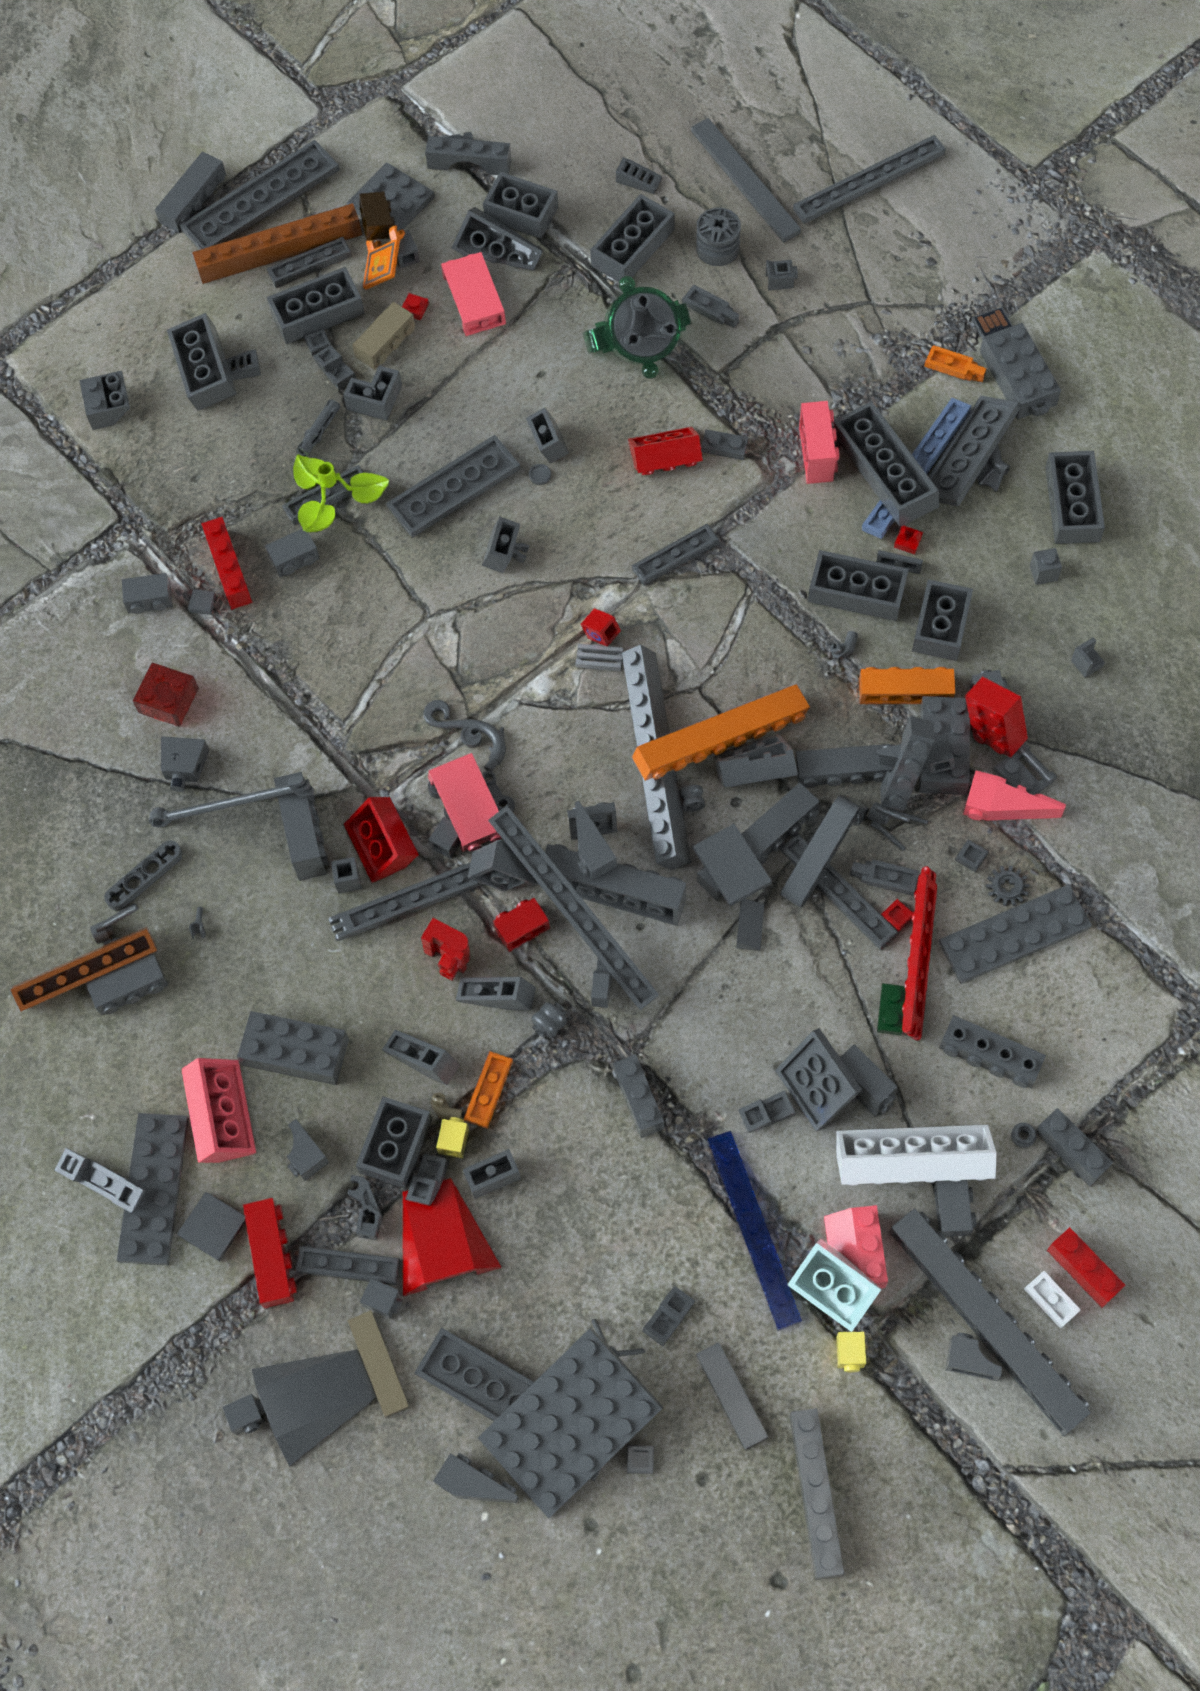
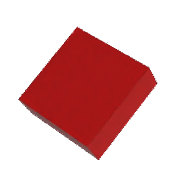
(898, 915)

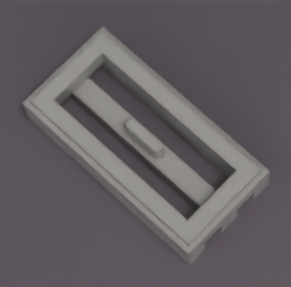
(599, 653)

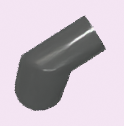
(846, 648)

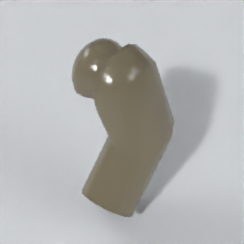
(442, 1108)

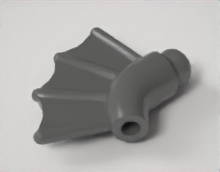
(993, 471)

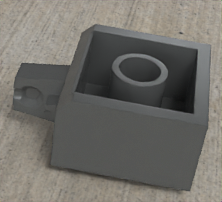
(499, 867)

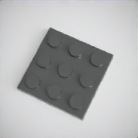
(405, 194)
(818, 1079)

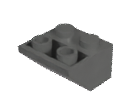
(104, 399)

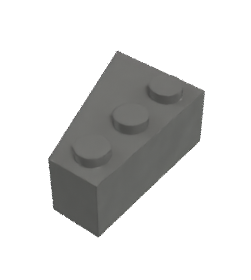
(756, 762)

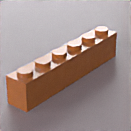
(83, 968)

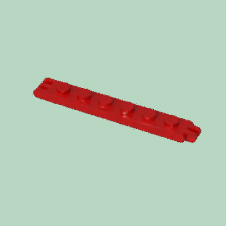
(920, 951)

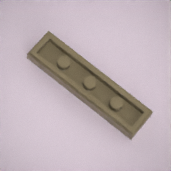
(378, 1364)

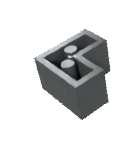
(374, 398)

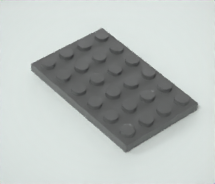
(570, 1422)

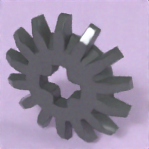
(1014, 879)

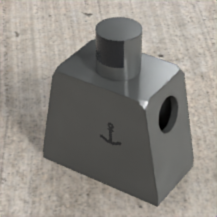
(182, 760)

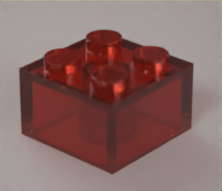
(165, 694)

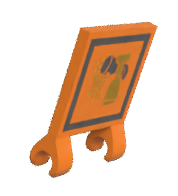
(382, 259)

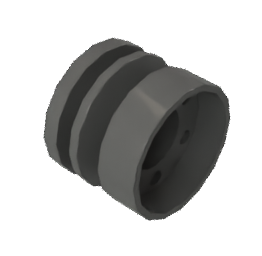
(718, 236)

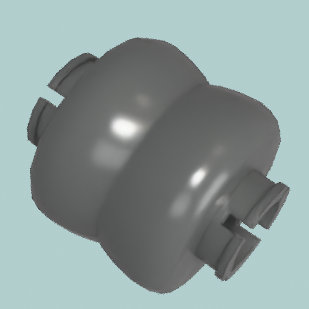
(549, 1020)

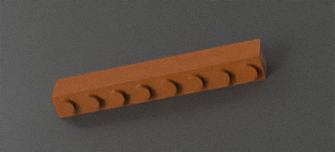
(276, 243)

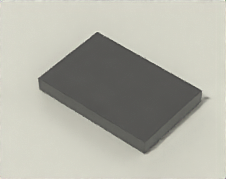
(732, 864)

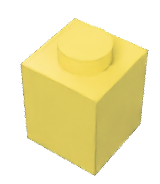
(452, 1137)
(851, 1351)

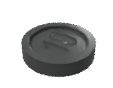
(539, 474)

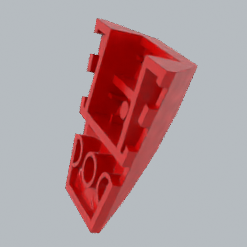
(442, 1241)

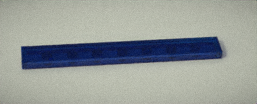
(754, 1231)

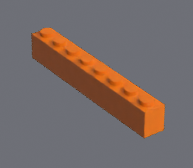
(720, 732)

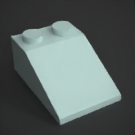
(834, 1285)

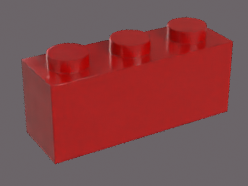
(1085, 1267)

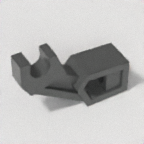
(366, 1197)

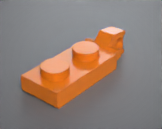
(954, 364)

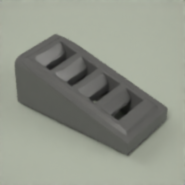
(631, 168)
(244, 359)

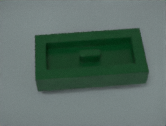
(890, 1009)

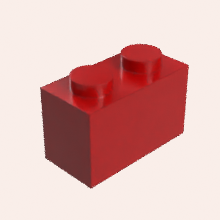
(521, 924)

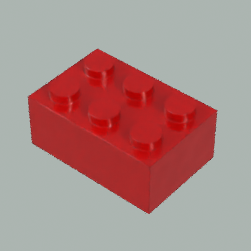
(996, 717)

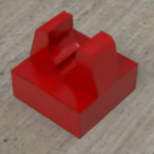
(908, 539)

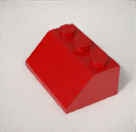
(665, 450)
(380, 838)

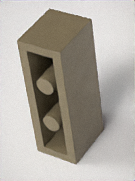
(384, 335)

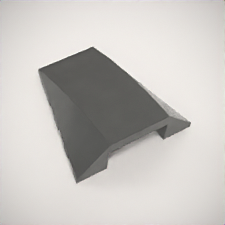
(312, 1398)

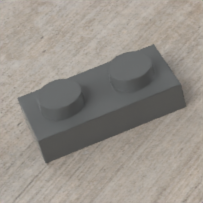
(724, 444)

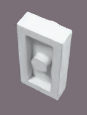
(1052, 1299)

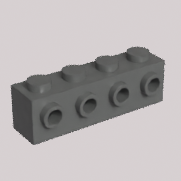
(992, 1052)

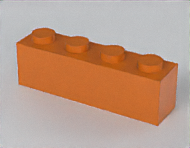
(904, 685)

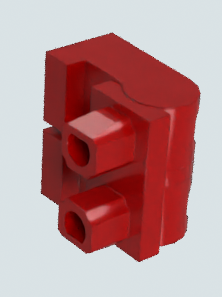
(450, 944)

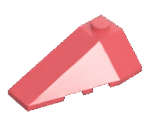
(994, 800)

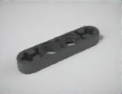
(141, 873)

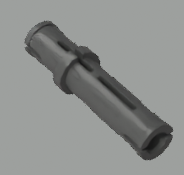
(314, 434)

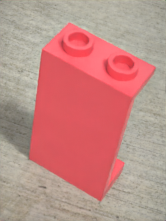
(474, 293)
(466, 801)

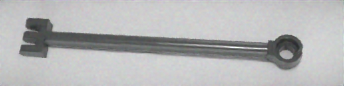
(161, 817)

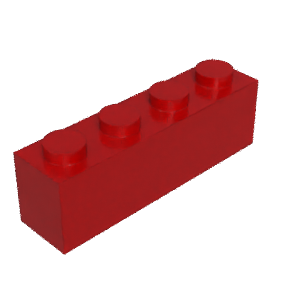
(226, 563)
(268, 1252)

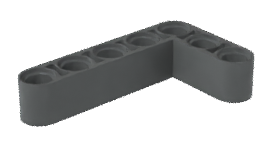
(823, 846)

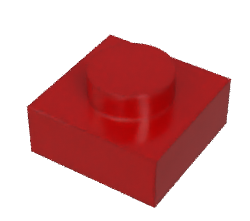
(416, 305)

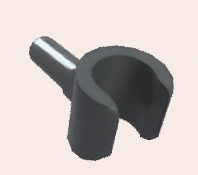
(197, 926)

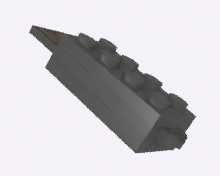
(1016, 363)

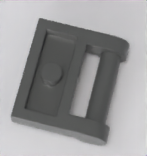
(1017, 774)

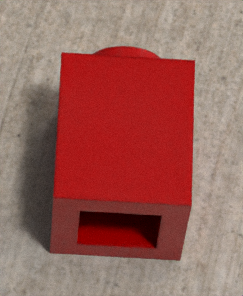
(600, 627)

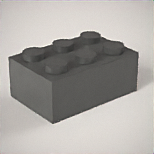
(521, 204)
(942, 620)
(394, 1142)

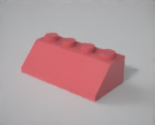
(218, 1110)

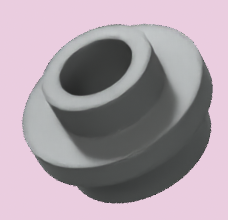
(1028, 1129)

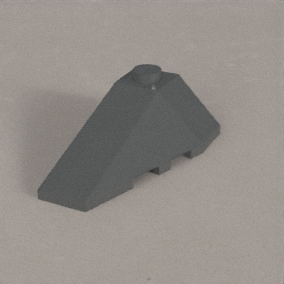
(495, 241)

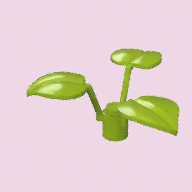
(312, 471)

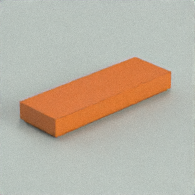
(488, 1090)

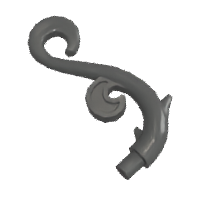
(469, 726)

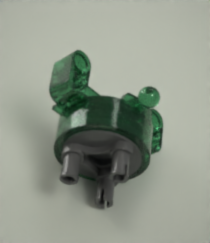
(639, 326)

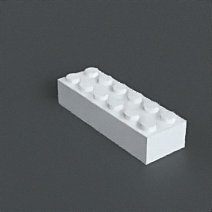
(915, 1154)

